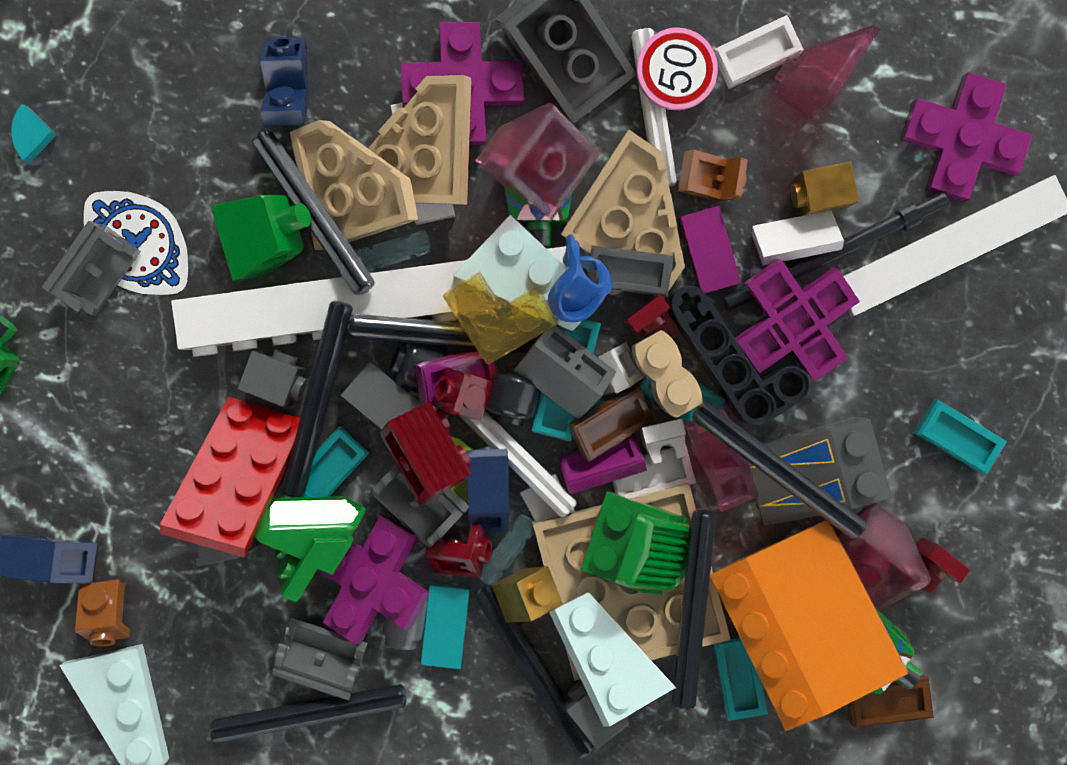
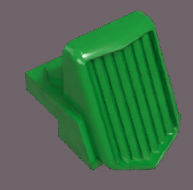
(308, 537)
(638, 545)

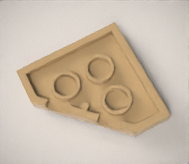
(431, 140)
(352, 182)
(630, 205)

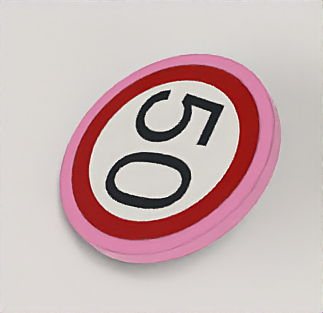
(677, 69)

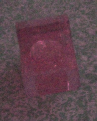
(721, 468)

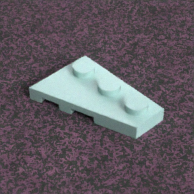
(514, 264)
(607, 660)
(121, 703)

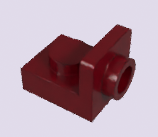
(651, 319)
(462, 393)
(460, 558)
(940, 564)

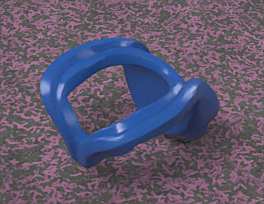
(573, 293)

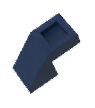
(286, 82)
(488, 489)
(46, 559)

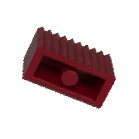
(426, 452)

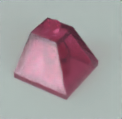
(821, 71)
(539, 158)
(886, 558)

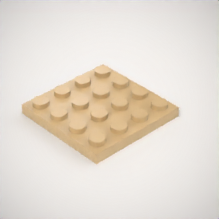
(646, 618)

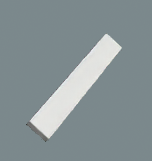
(957, 243)

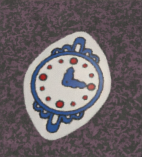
(150, 228)

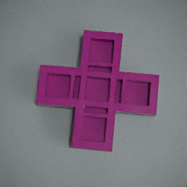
(460, 54)
(966, 137)
(796, 319)
(374, 583)

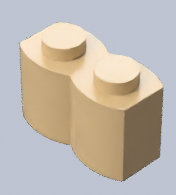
(671, 384)

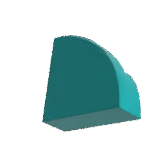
(30, 133)

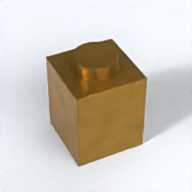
(824, 189)
(527, 594)

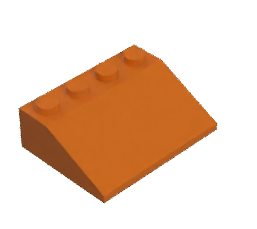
(808, 625)

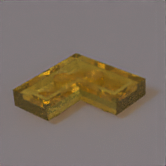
(495, 327)

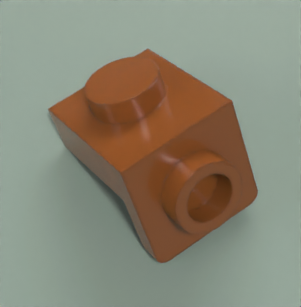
(712, 176)
(101, 612)

